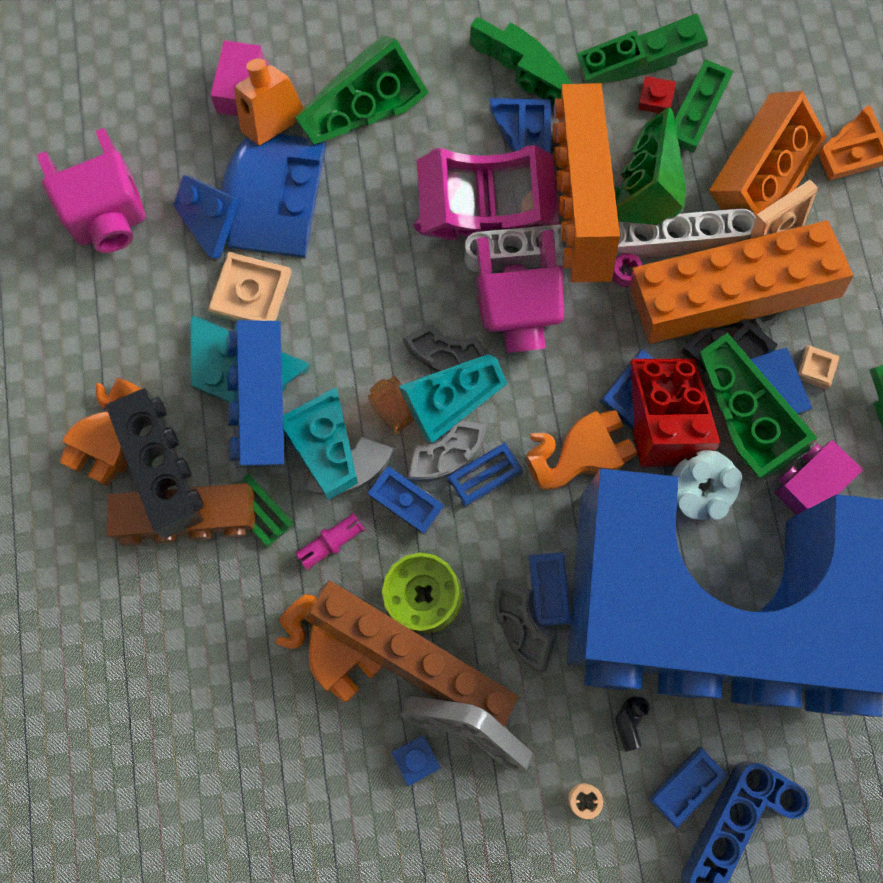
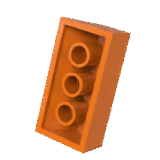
(770, 154)

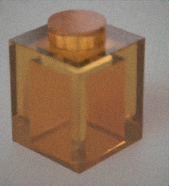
(390, 404)

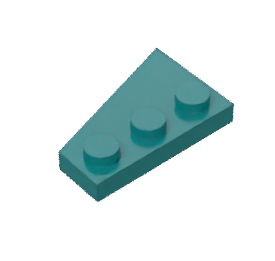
(452, 394)
(322, 442)

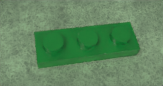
(701, 104)

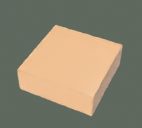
(817, 367)

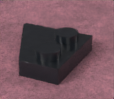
(744, 333)

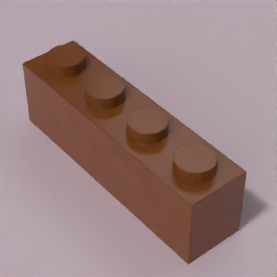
(226, 511)

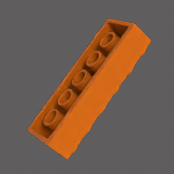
(586, 184)
(740, 281)

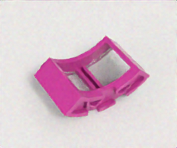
(486, 192)

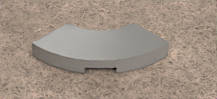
(448, 453)
(369, 461)

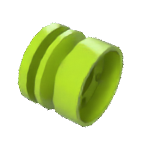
(402, 595)

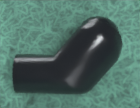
(628, 719)

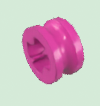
(625, 259)

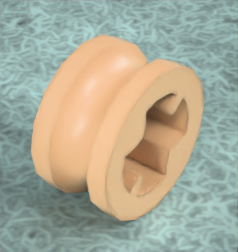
(584, 812)

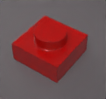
(656, 94)

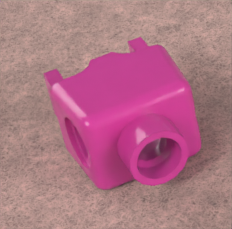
(95, 198)
(519, 298)

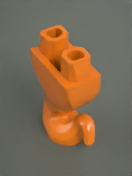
(97, 438)
(583, 451)
(328, 657)

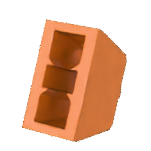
(265, 102)

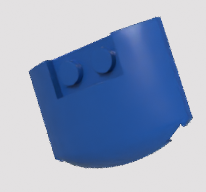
(275, 193)

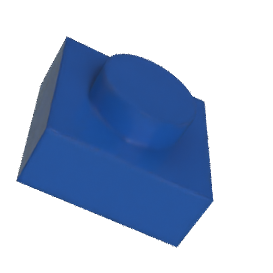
(416, 760)

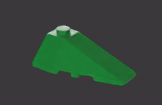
(366, 90)
(655, 176)
(757, 416)

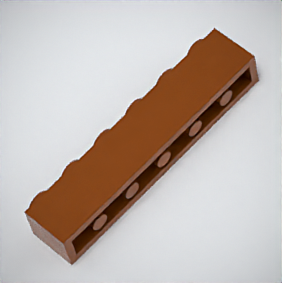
(406, 652)

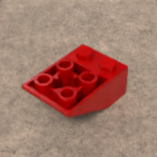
(670, 412)

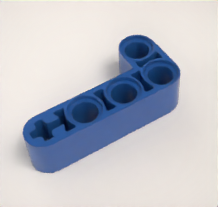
(737, 834)

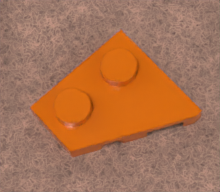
(854, 148)

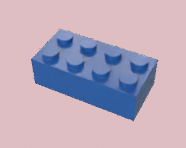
(257, 394)

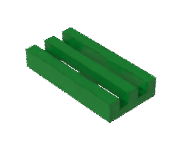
(277, 532)

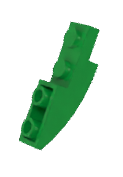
(517, 50)
(642, 54)

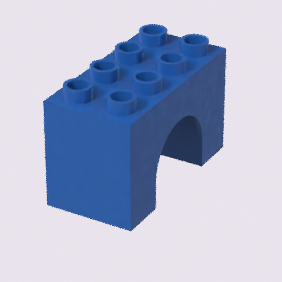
(647, 614)

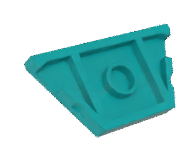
(211, 364)

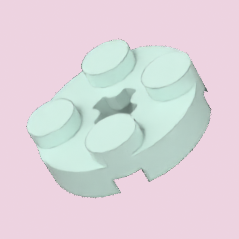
(718, 497)

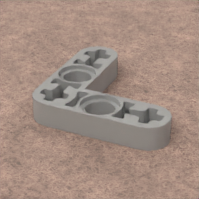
(473, 723)

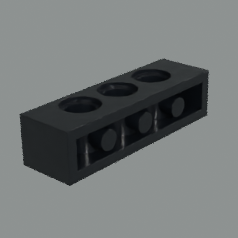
(128, 418)

